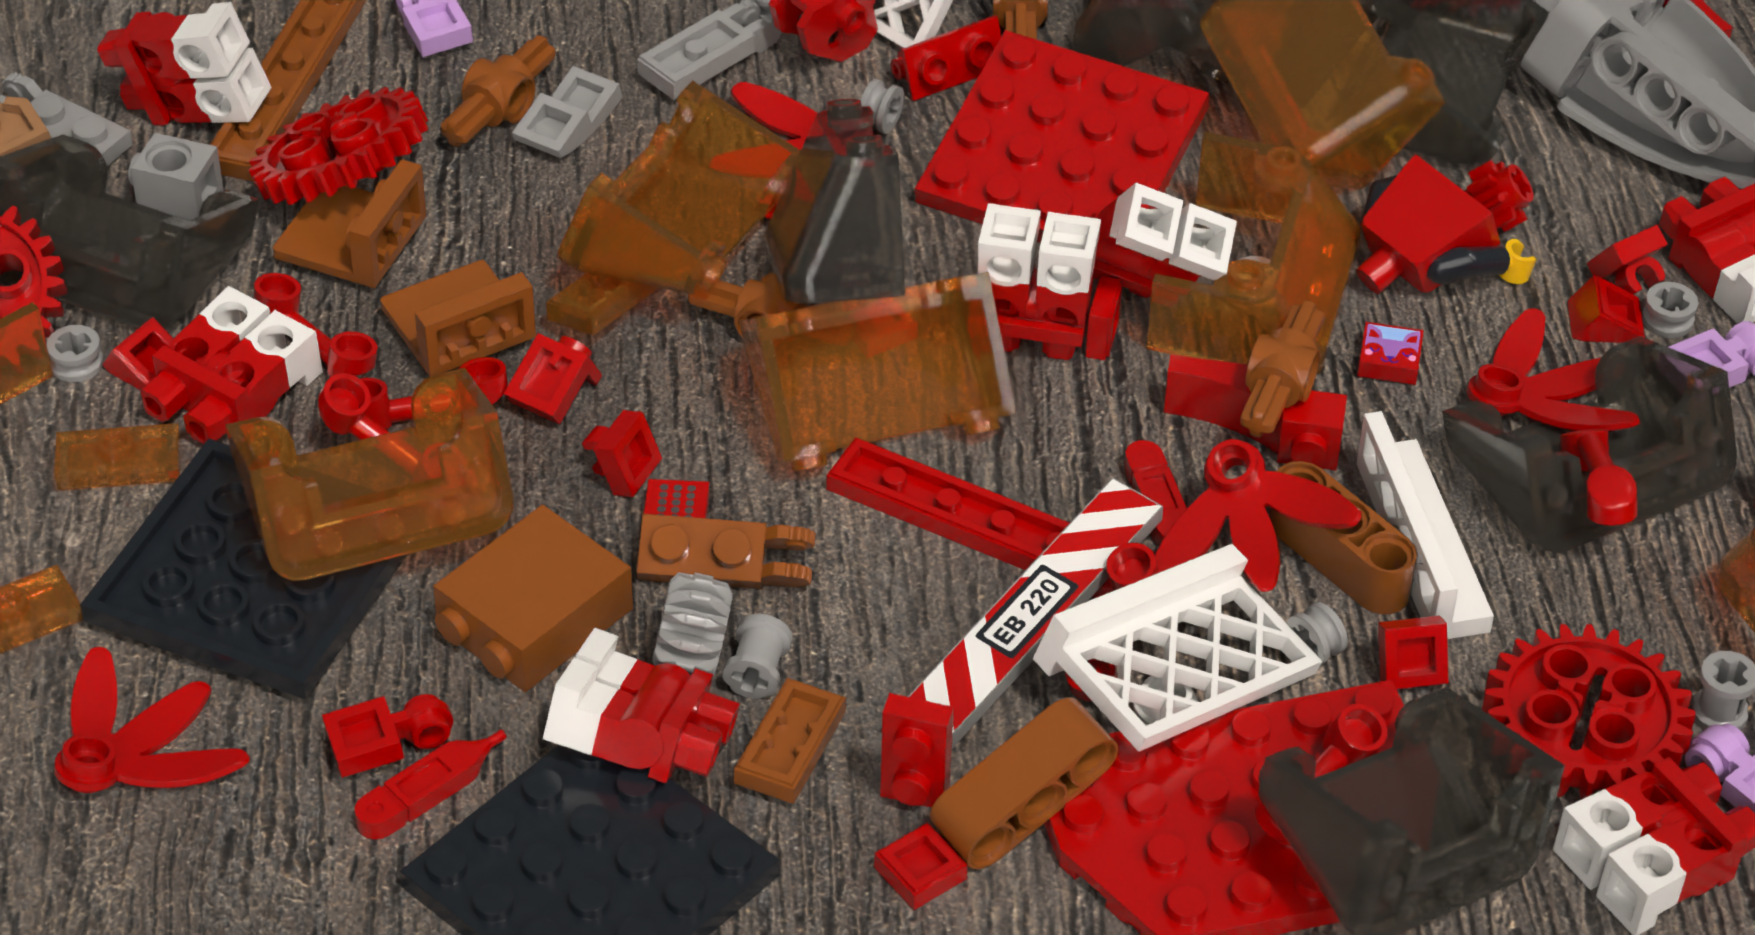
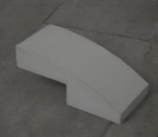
(570, 115)

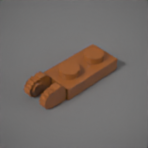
(721, 549)

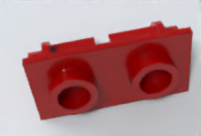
(947, 58)

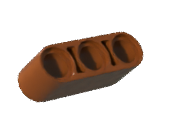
(1365, 561)
(1023, 783)

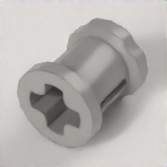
(755, 664)
(1726, 683)

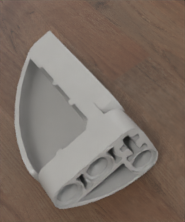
(1652, 83)

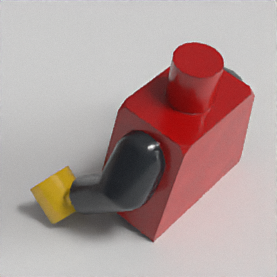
(1432, 234)

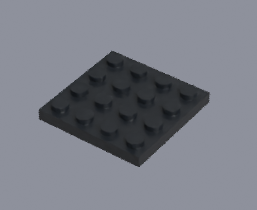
(207, 591)
(590, 854)

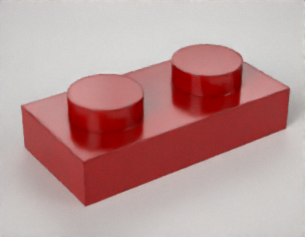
(915, 750)

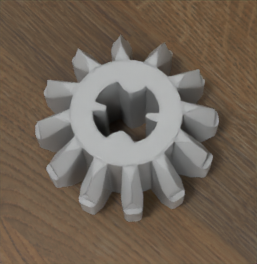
(693, 622)

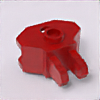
(821, 18)

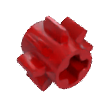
(1501, 191)

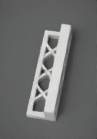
(1411, 502)

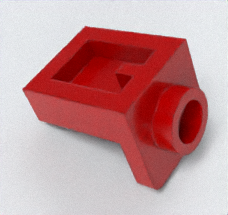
(552, 376)

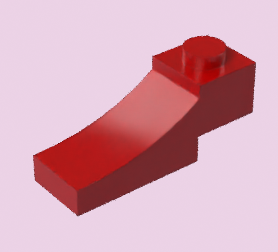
(1219, 393)

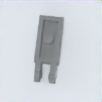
(708, 47)
(70, 119)

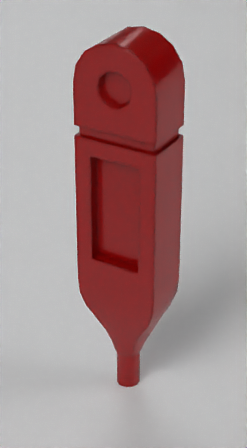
(1151, 476)
(422, 786)

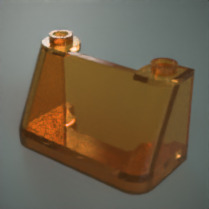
(1322, 82)
(681, 199)
(880, 368)
(381, 492)

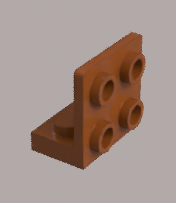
(357, 230)
(462, 315)

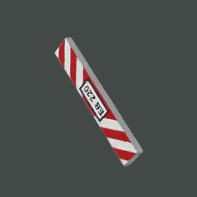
(1059, 579)

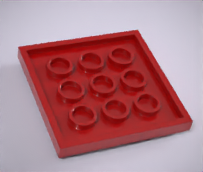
(1058, 134)

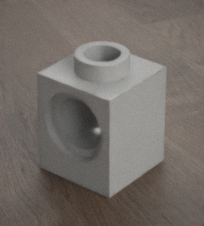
(175, 175)

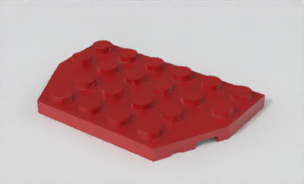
(1177, 830)

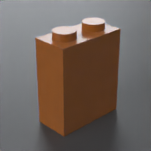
(532, 598)

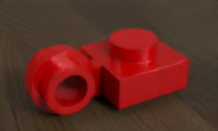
(370, 735)

